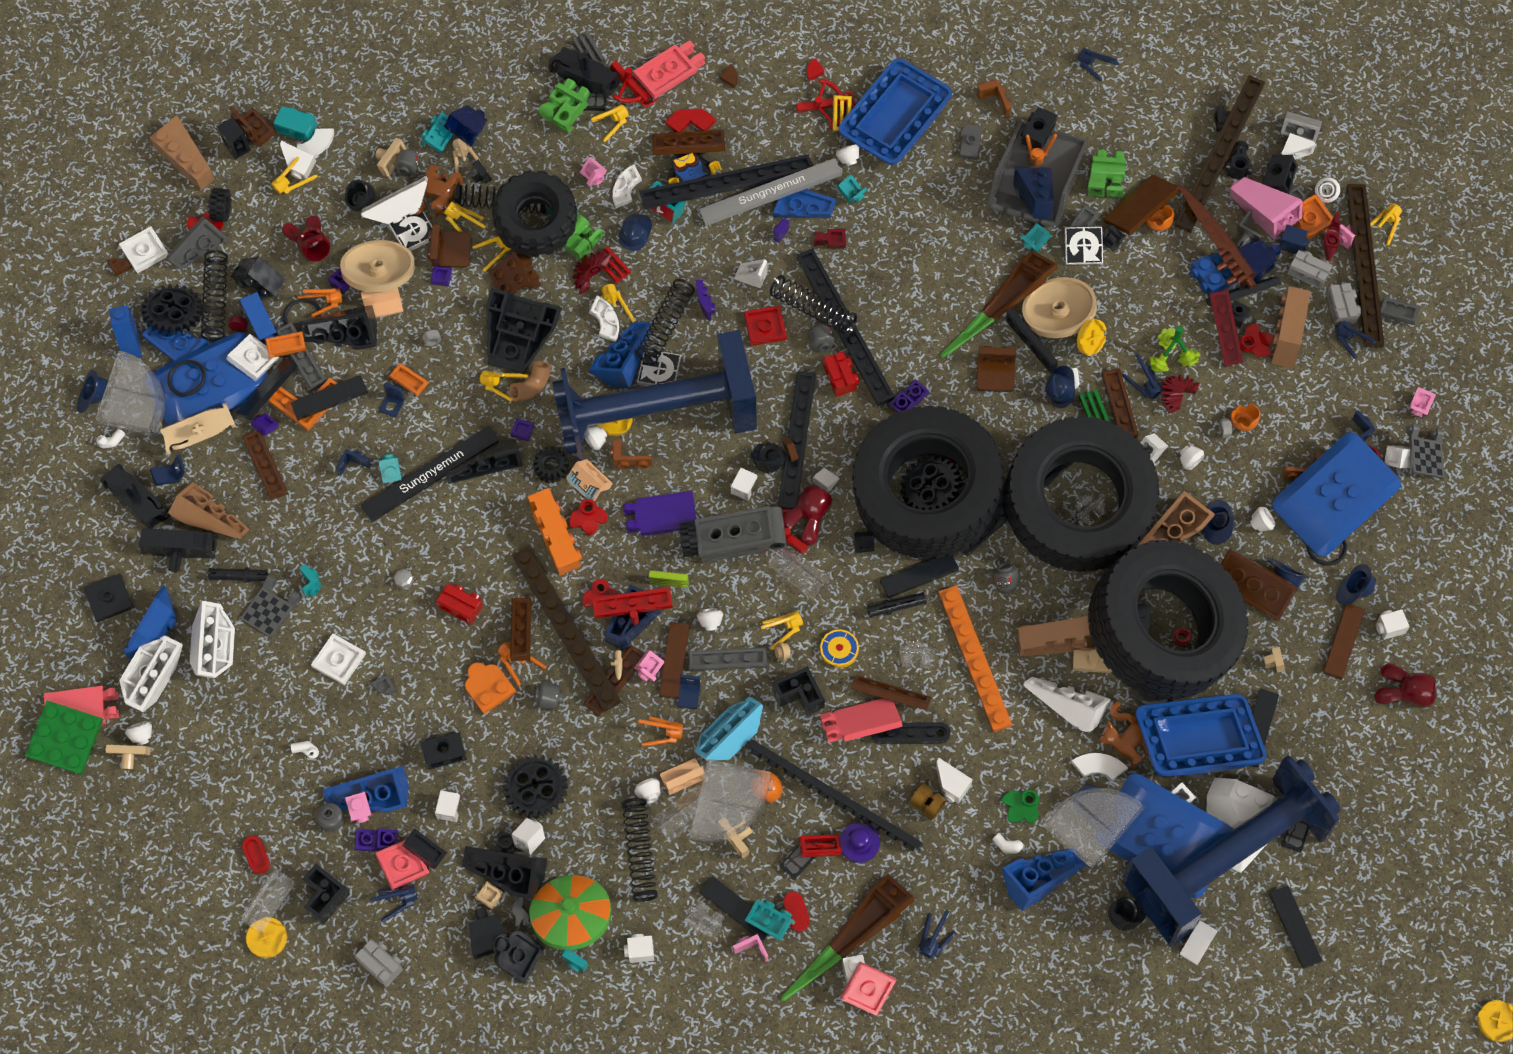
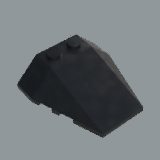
(517, 329)

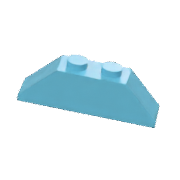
(730, 731)

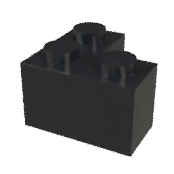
(258, 274)
(799, 686)
(328, 894)

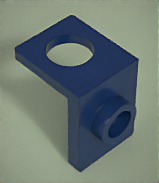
(393, 394)
(1364, 424)
(356, 457)
(168, 474)
(689, 691)

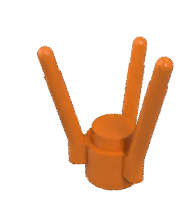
(1037, 154)
(332, 296)
(504, 651)
(673, 730)

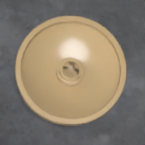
(377, 266)
(1059, 307)

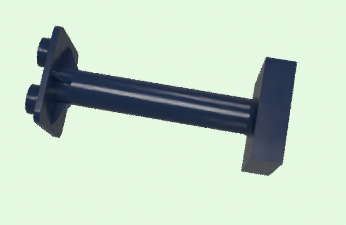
(730, 383)
(1168, 894)

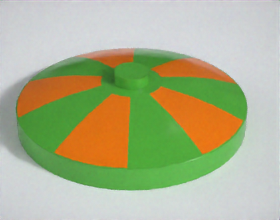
(570, 912)

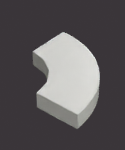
(318, 143)
(624, 185)
(607, 319)
(1099, 764)

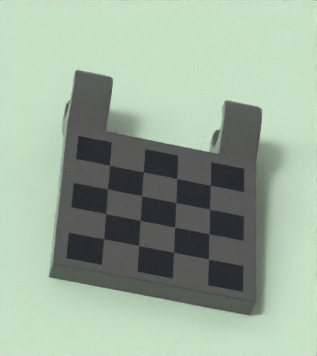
(1426, 453)
(269, 611)

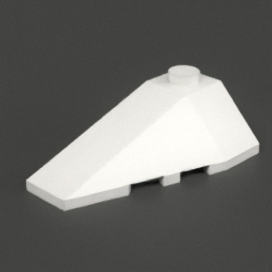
(1077, 708)

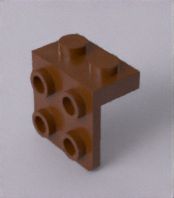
(254, 126)
(449, 248)
(514, 274)
(996, 369)

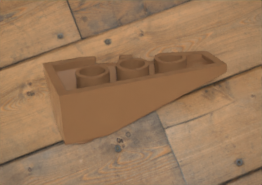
(197, 509)
(1180, 521)

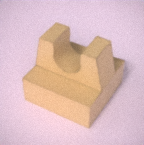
(1275, 660)

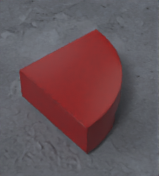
(814, 70)

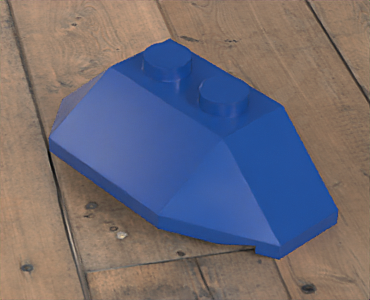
(155, 623)

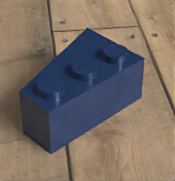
(1037, 190)
(622, 631)

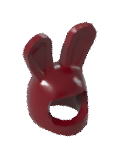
(311, 241)
(811, 506)
(1415, 688)

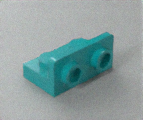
(437, 135)
(769, 919)

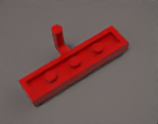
(632, 603)

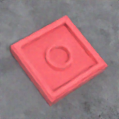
(400, 865)
(868, 988)

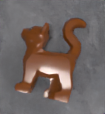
(440, 190)
(1128, 741)

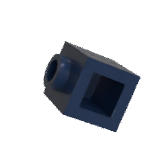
(1293, 239)

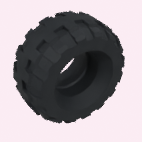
(527, 190)

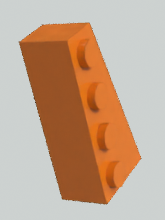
(554, 531)

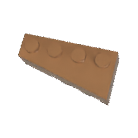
(179, 149)
(1290, 326)
(1055, 637)

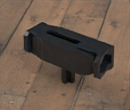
(584, 72)
(134, 496)
(177, 545)

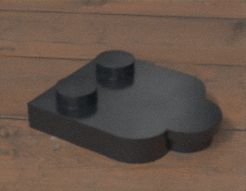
(516, 954)

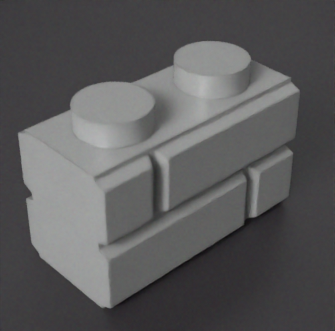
(1301, 126)
(1310, 269)
(1343, 304)
(379, 962)

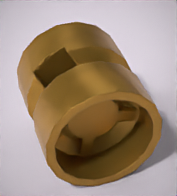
(922, 797)

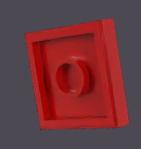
(765, 325)

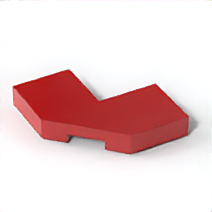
(696, 117)

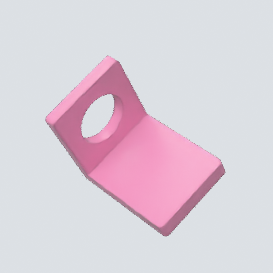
(1346, 236)
(747, 942)

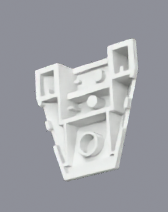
(1236, 803)

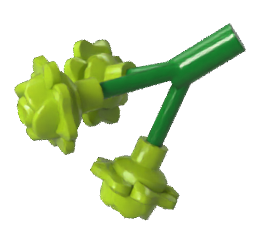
(1168, 340)

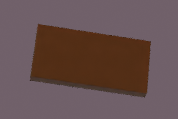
(688, 142)
(1141, 204)
(1259, 585)

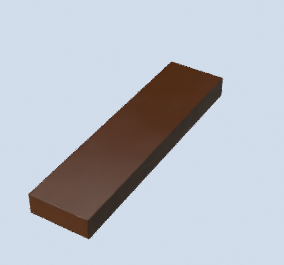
(1119, 401)
(265, 465)
(520, 629)
(1344, 641)
(674, 660)
(629, 661)
(891, 692)

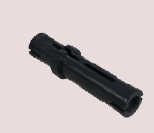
(238, 574)
(874, 610)

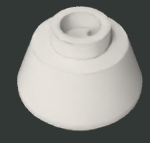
(848, 154)
(1327, 184)
(595, 437)
(1191, 457)
(1262, 520)
(710, 618)
(139, 732)
(648, 789)

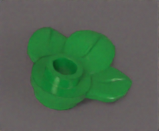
(1020, 808)

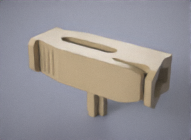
(197, 427)

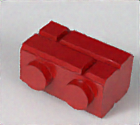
(840, 374)
(459, 603)

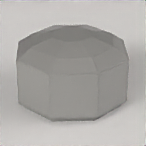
(431, 338)
(1225, 428)
(403, 579)

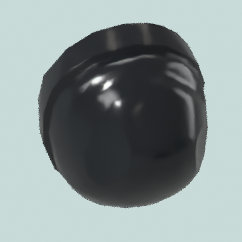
(359, 195)

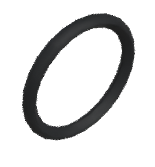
(296, 302)
(193, 391)
(1332, 562)

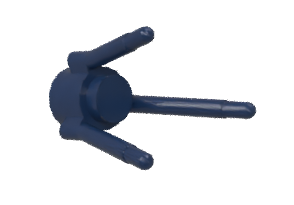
(1088, 57)
(1346, 331)
(1152, 387)
(406, 893)
(930, 946)

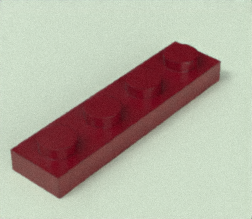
(1226, 328)

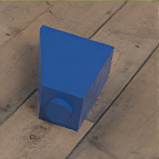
(258, 317)
(125, 330)

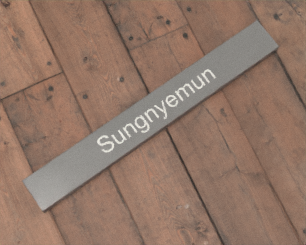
(770, 192)

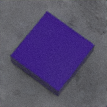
(781, 229)
(441, 276)
(264, 424)
(522, 429)

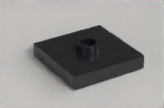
(108, 598)

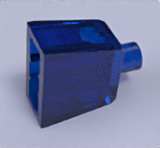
(466, 124)
(1260, 257)

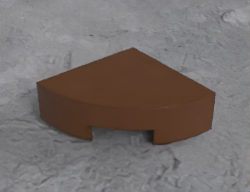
(730, 76)
(119, 266)
(790, 448)

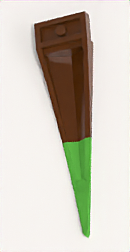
(1021, 282)
(875, 912)

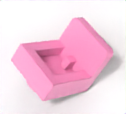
(593, 172)
(1421, 402)
(649, 666)
(358, 807)

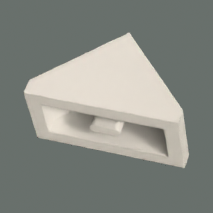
(1298, 146)
(752, 273)
(1198, 942)

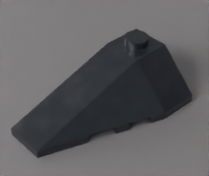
(492, 460)

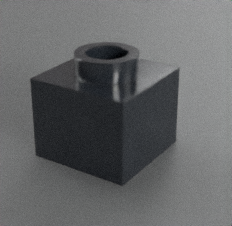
(1240, 313)

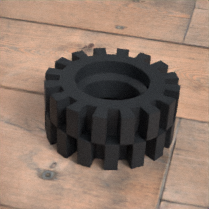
(219, 204)
(557, 473)
(688, 538)

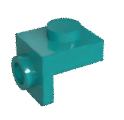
(851, 189)
(1035, 238)
(390, 468)
(311, 576)
(575, 962)

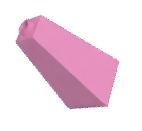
(1270, 206)

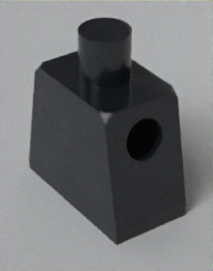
(483, 932)

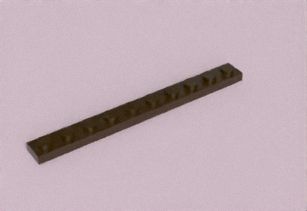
(1221, 150)
(1365, 264)
(566, 629)

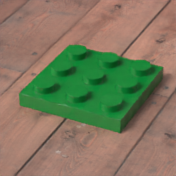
(64, 737)

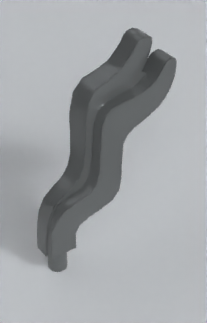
(518, 912)

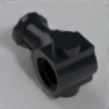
(1239, 163)

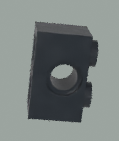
(1040, 119)
(233, 138)
(1280, 172)
(437, 759)

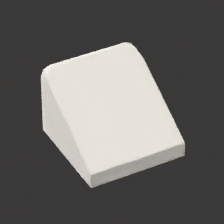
(825, 480)

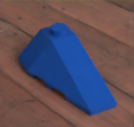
(620, 362)
(383, 790)
(1036, 877)

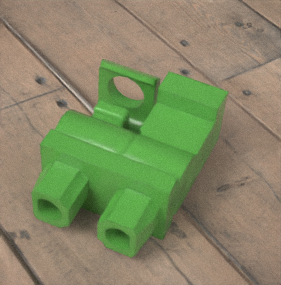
(571, 105)
(1107, 168)
(576, 244)

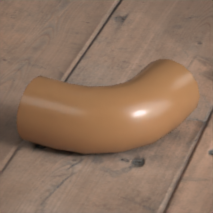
(533, 384)

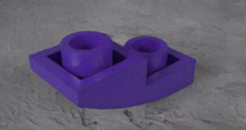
(704, 301)
(910, 397)
(374, 840)

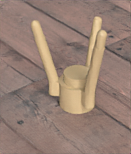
(461, 149)

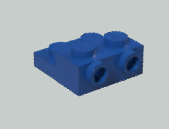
(1209, 276)

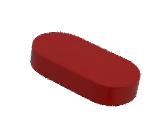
(256, 854)
(794, 904)

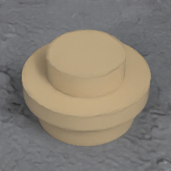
(782, 651)

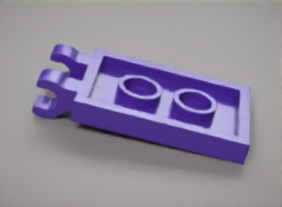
(660, 513)

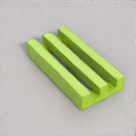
(668, 579)

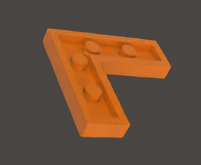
(282, 401)

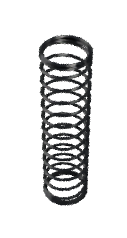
(458, 197)
(851, 327)
(208, 329)
(650, 349)
(628, 808)

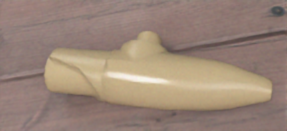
(618, 664)

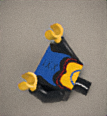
(690, 167)

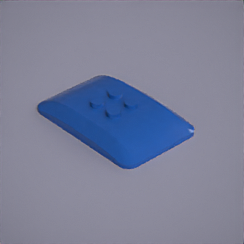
(895, 111)
(222, 382)
(1336, 494)
(1200, 735)
(1167, 825)

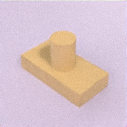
(388, 157)
(1088, 661)
(128, 753)
(739, 845)

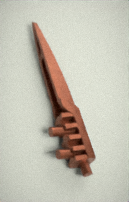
(1227, 249)

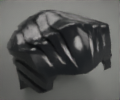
(768, 457)
(1126, 913)

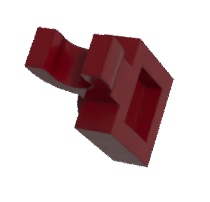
(834, 238)

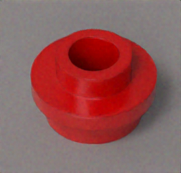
(1182, 631)

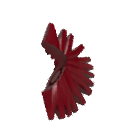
(1332, 238)
(589, 268)
(1174, 390)

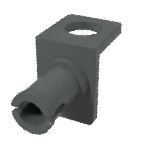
(1247, 233)

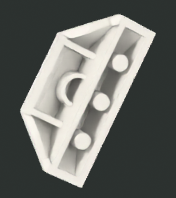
(397, 204)
(211, 641)
(149, 672)

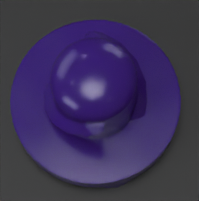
(859, 842)

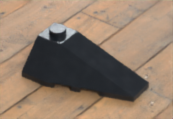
(348, 327)
(513, 872)

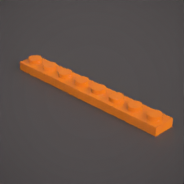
(975, 659)

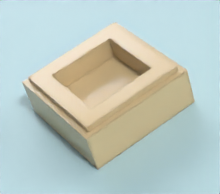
(489, 895)

